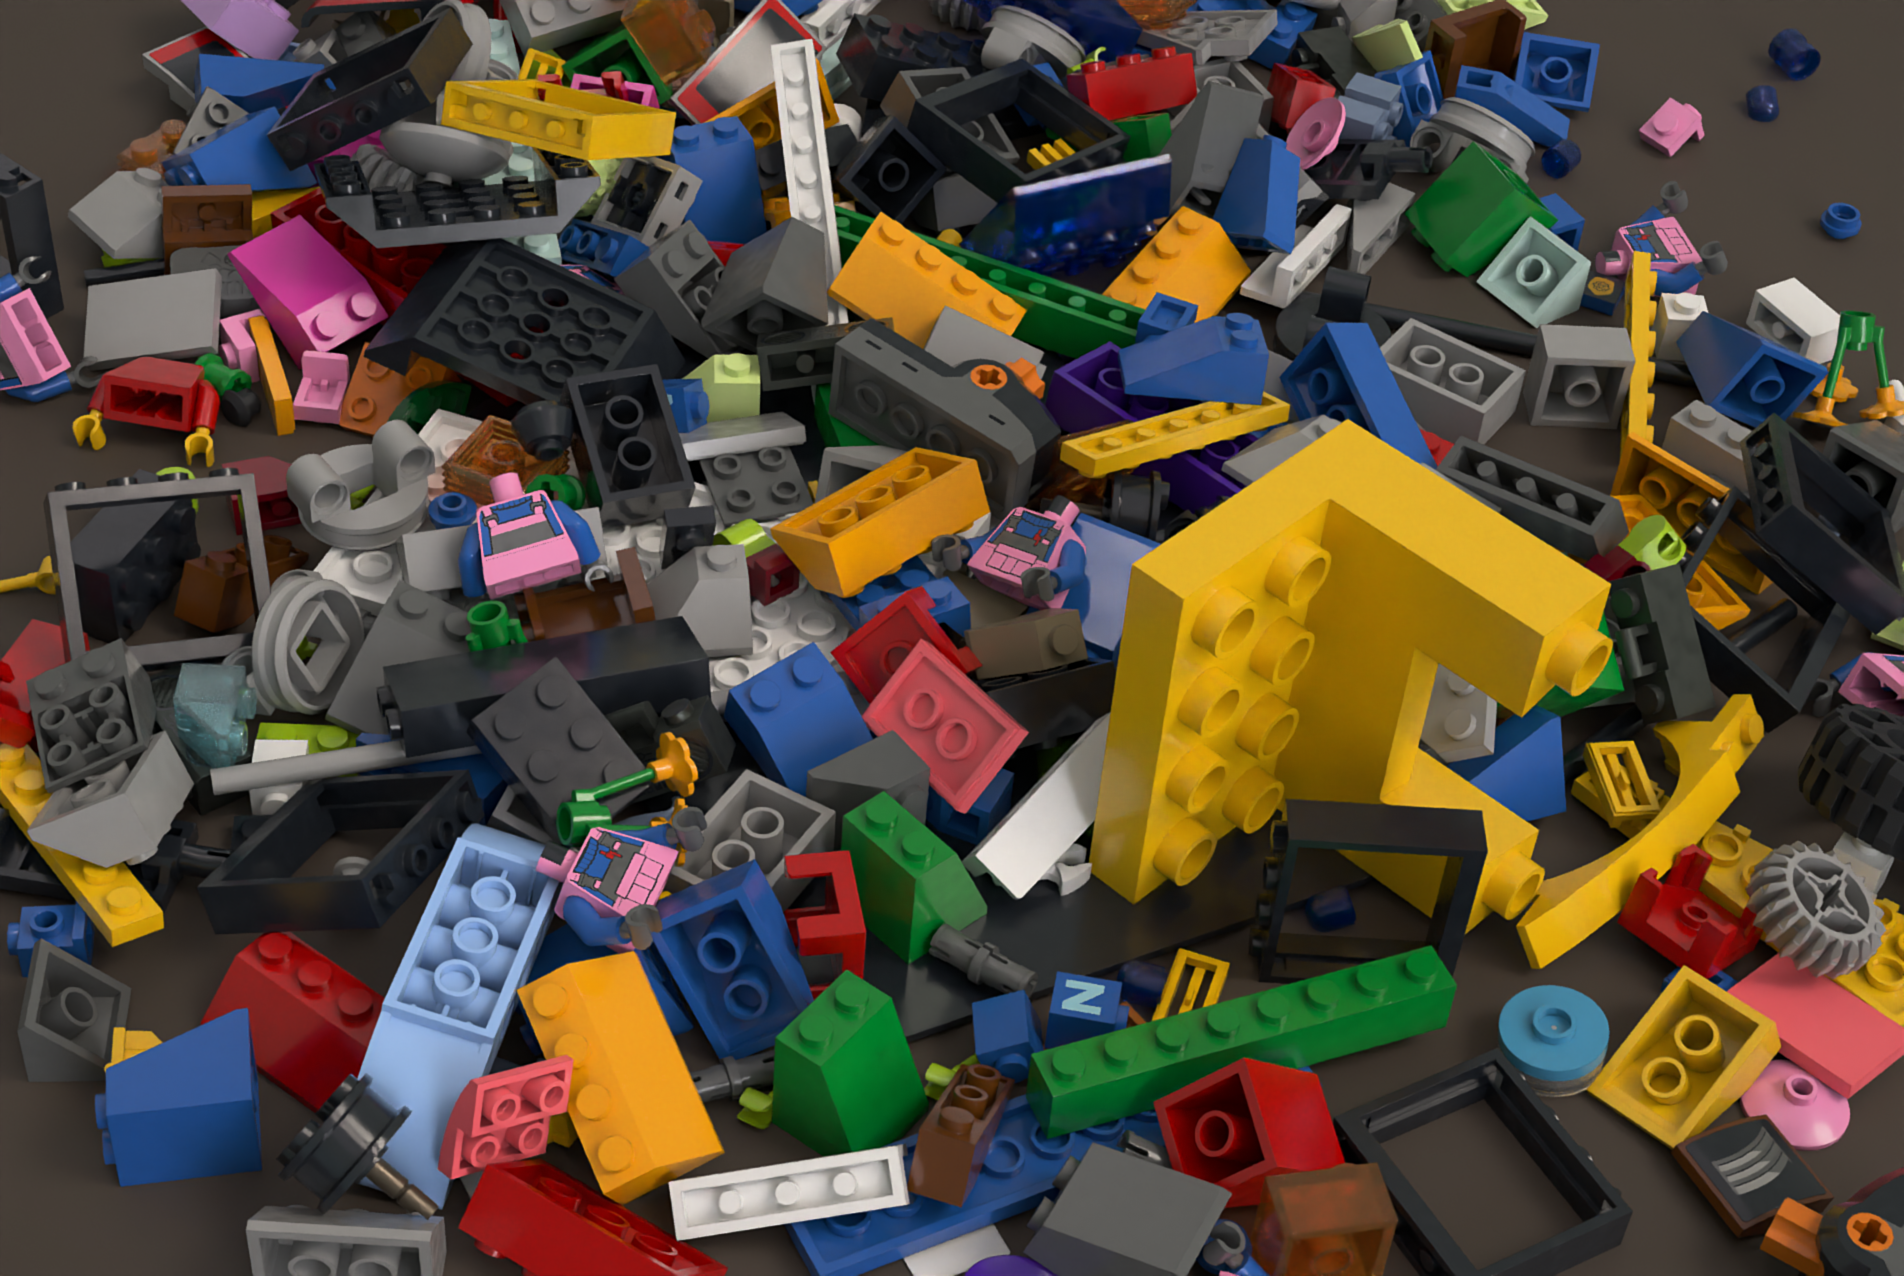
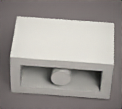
(1795, 319)

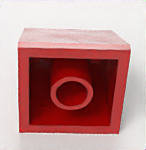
(1248, 1126)

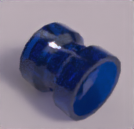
(1789, 51)

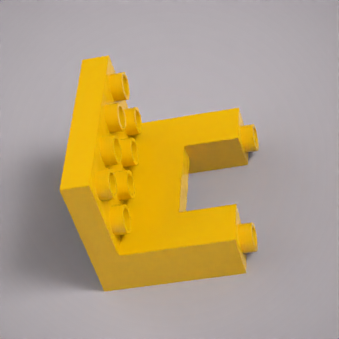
(1299, 657)

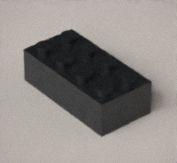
(879, 49)

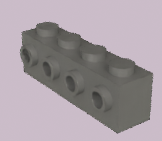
(1539, 500)

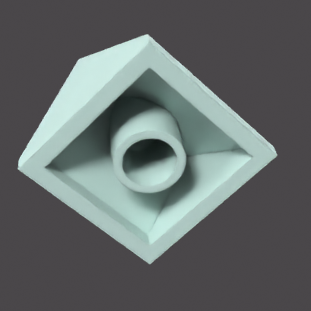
(1537, 275)

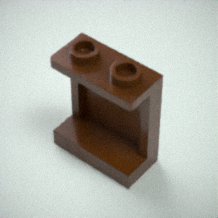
(1478, 38)
(580, 610)

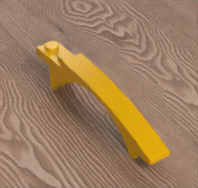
(1706, 762)

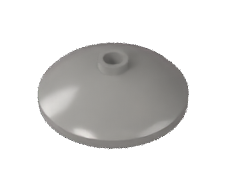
(443, 152)

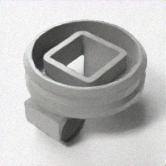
(1022, 34)
(477, 61)
(1463, 122)
(393, 462)
(301, 607)

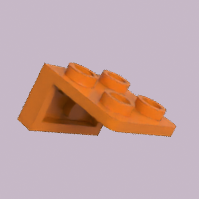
(378, 391)

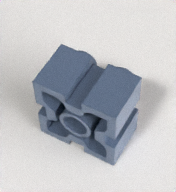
(1370, 108)

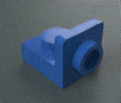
(1163, 316)

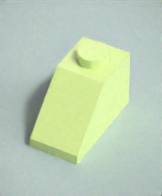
(731, 385)

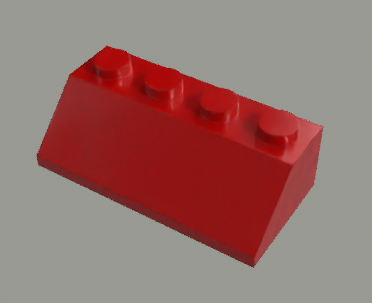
(304, 1015)
(569, 1229)

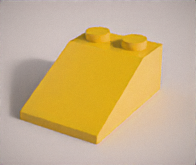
(1687, 1060)

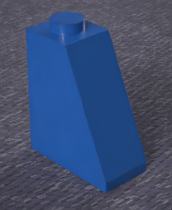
(1261, 197)
(1525, 766)

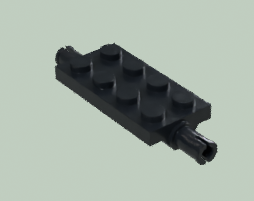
(1365, 167)
(177, 855)

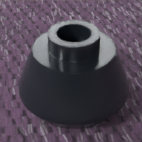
(544, 429)

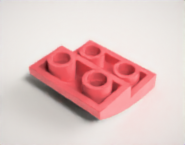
(504, 1116)

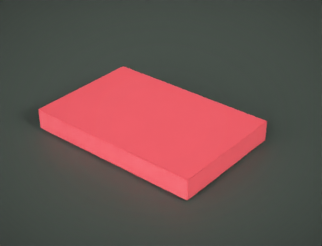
(946, 724)
(1822, 1025)

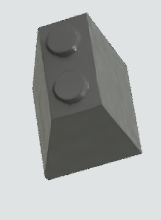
(771, 286)
(1874, 460)
(1123, 1218)

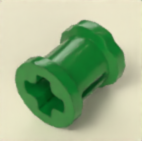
(222, 376)
(569, 489)

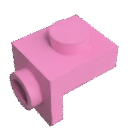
(1672, 127)
(237, 346)
(322, 387)

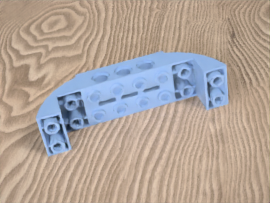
(457, 992)

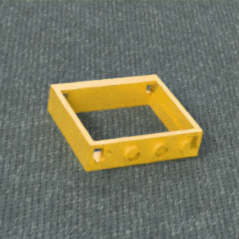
(565, 123)

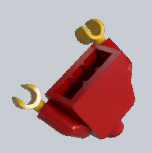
(154, 395)

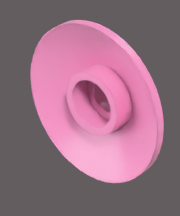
(1317, 131)
(1798, 1105)

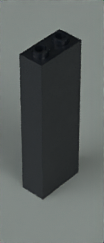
(436, 698)

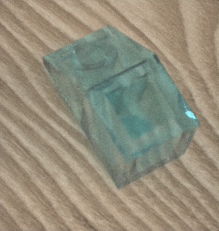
(213, 710)

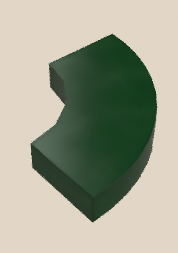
(425, 400)

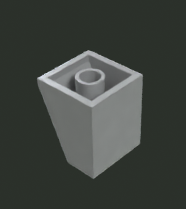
(962, 338)

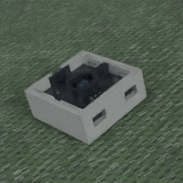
(647, 199)

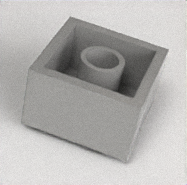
(1578, 376)

